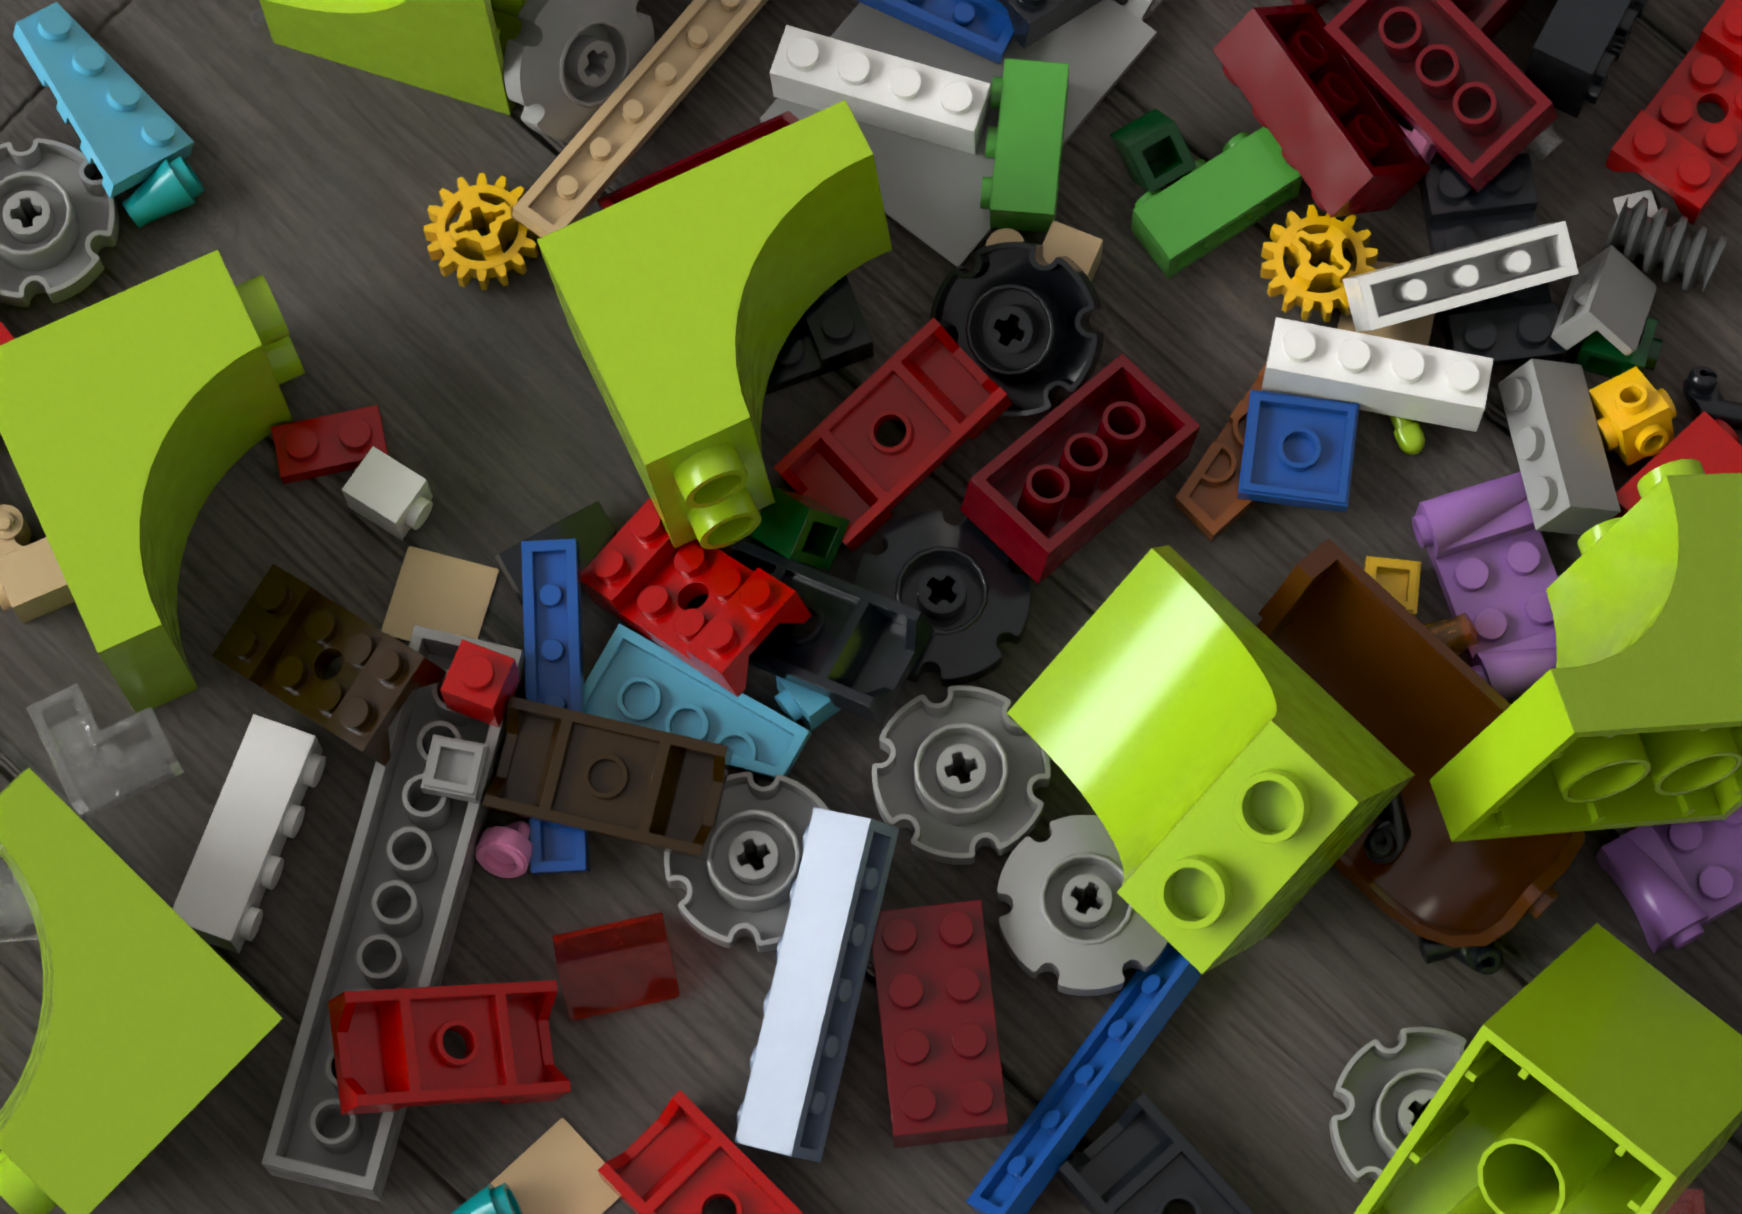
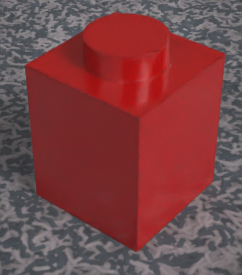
(480, 683)

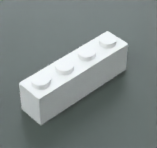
(881, 89)
(1460, 276)
(1378, 374)
(248, 833)

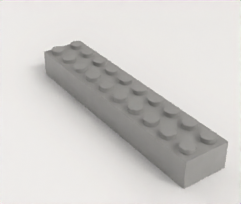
(386, 929)

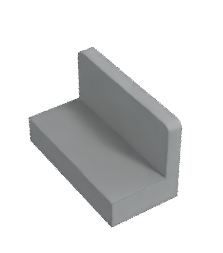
(1607, 298)

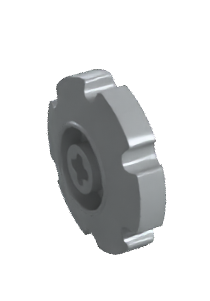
(572, 60)
(69, 226)
(917, 782)
(724, 892)
(1047, 931)
(1384, 1091)

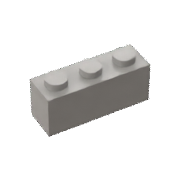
(1558, 447)

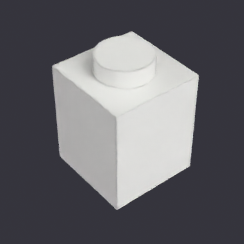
(388, 494)

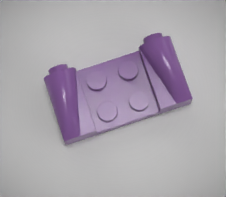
(1497, 574)
(1678, 876)

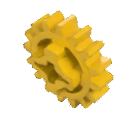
(465, 241)
(1309, 242)

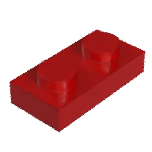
(327, 443)

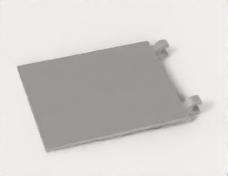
(938, 189)

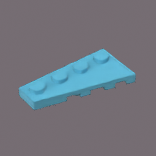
(110, 112)
(659, 691)

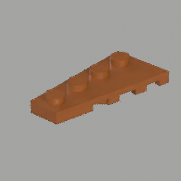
(1212, 487)

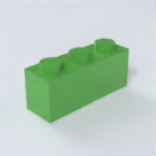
(1026, 145)
(1214, 201)

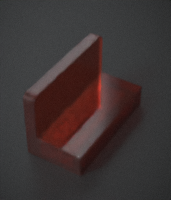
(615, 966)

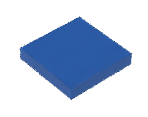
(1298, 451)

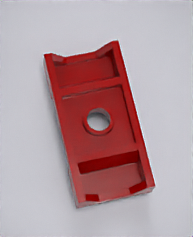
(1670, 139)
(928, 388)
(652, 583)
(395, 1057)
(688, 1163)

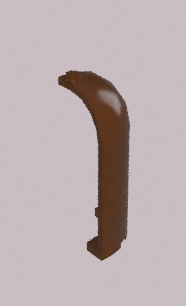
(1424, 711)

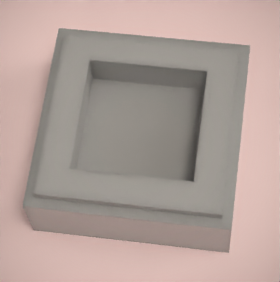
(455, 768)

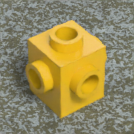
(1633, 416)

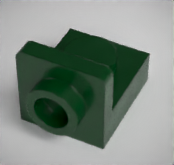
(1603, 358)

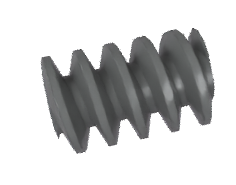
(1666, 245)

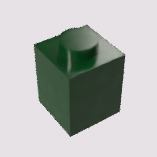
(1153, 150)
(801, 528)

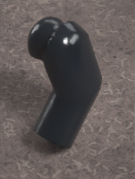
(1703, 395)
(1389, 833)
(1481, 959)

